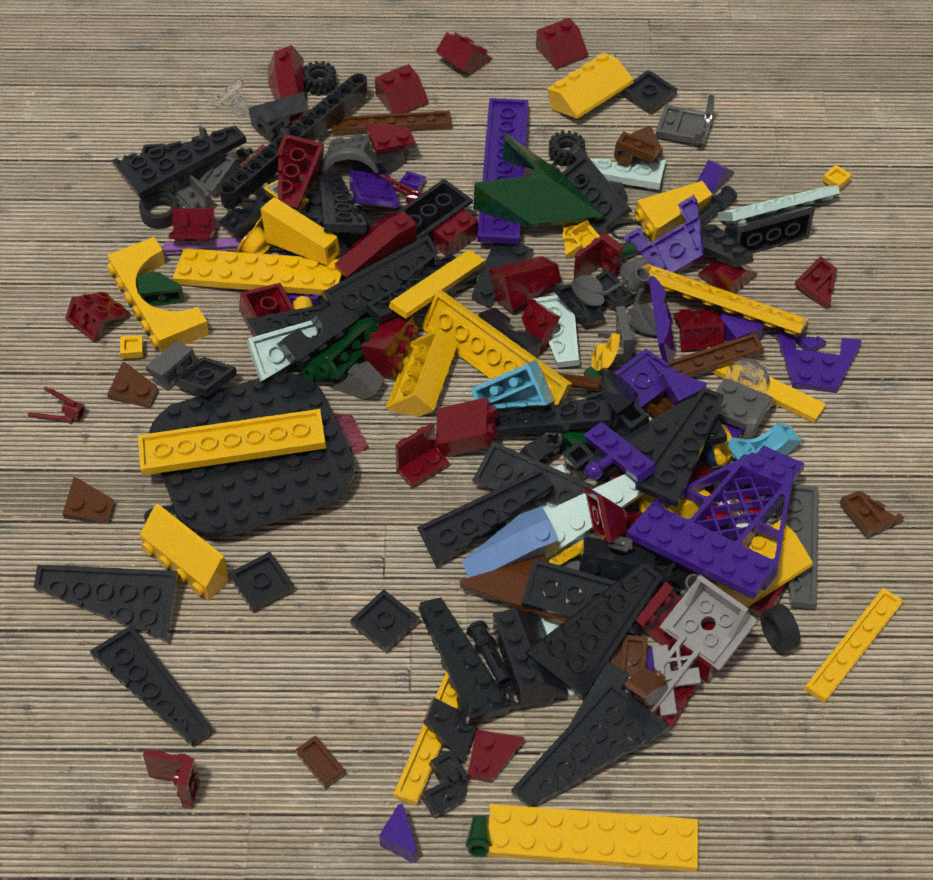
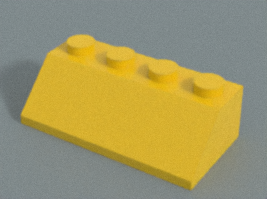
(589, 86)
(422, 374)
(185, 552)
(791, 563)

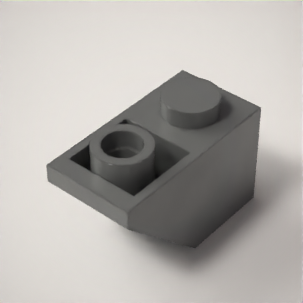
(359, 381)

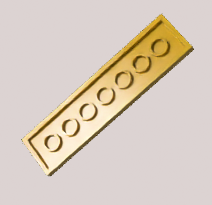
(254, 271)
(729, 301)
(484, 345)
(231, 442)
(593, 837)

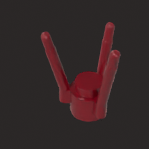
(411, 193)
(72, 409)

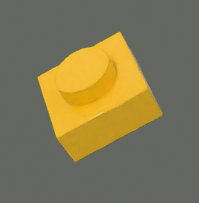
(837, 176)
(131, 346)

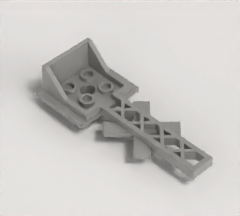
(699, 605)

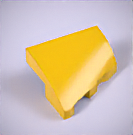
(577, 236)
(604, 354)

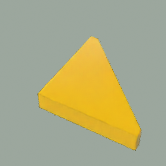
(567, 554)

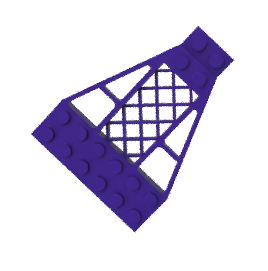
(711, 551)

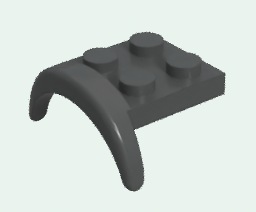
(686, 124)
(350, 148)
(214, 172)
(627, 337)
(743, 406)

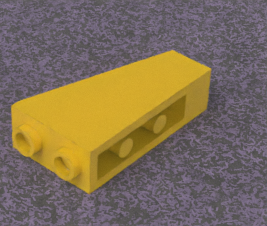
(662, 214)
(297, 233)

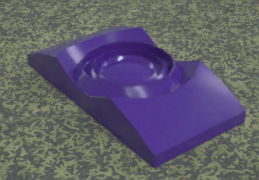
(372, 190)
(662, 320)

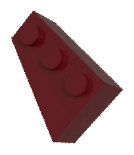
(522, 281)
(390, 345)

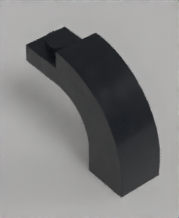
(385, 163)

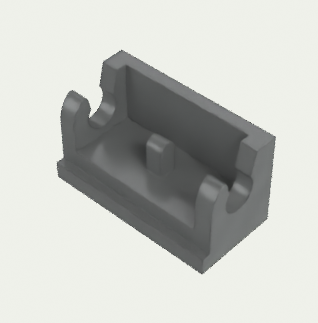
(191, 193)
(171, 364)

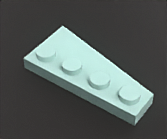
(633, 174)
(564, 339)
(267, 355)

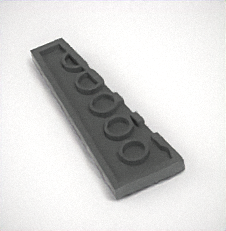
(803, 520)

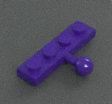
(618, 452)

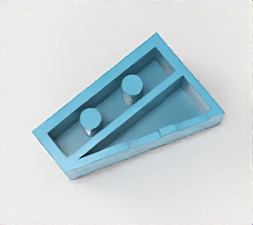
(516, 388)

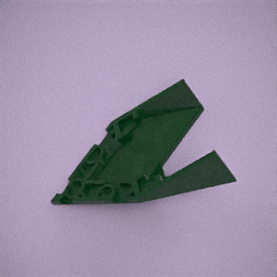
(533, 199)

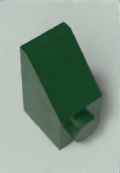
(159, 290)

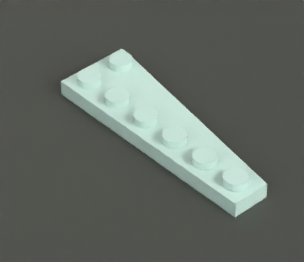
(740, 214)
(572, 518)

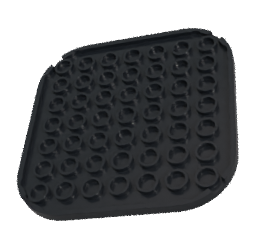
(258, 491)

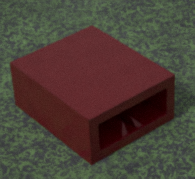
(466, 427)

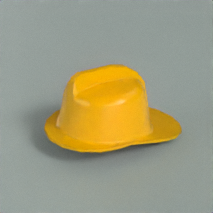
(254, 241)

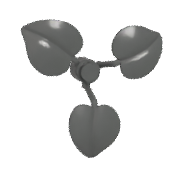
(635, 277)

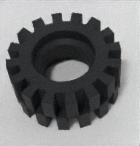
(319, 70)
(564, 140)

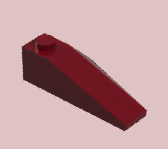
(297, 168)

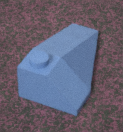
(519, 540)

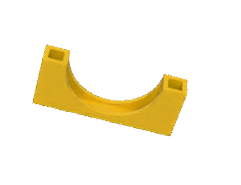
(162, 325)

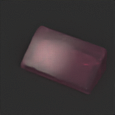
(351, 432)

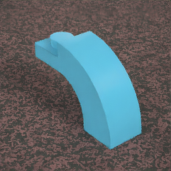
(779, 438)

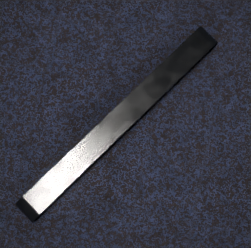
(309, 126)

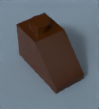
(647, 687)

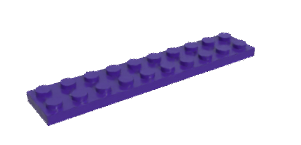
(509, 118)

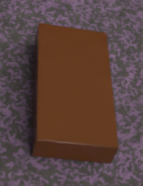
(320, 762)

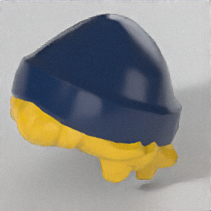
(719, 454)

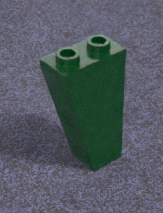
(339, 354)

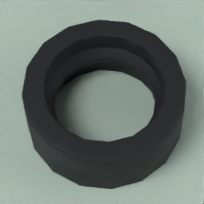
(159, 197)
(780, 628)

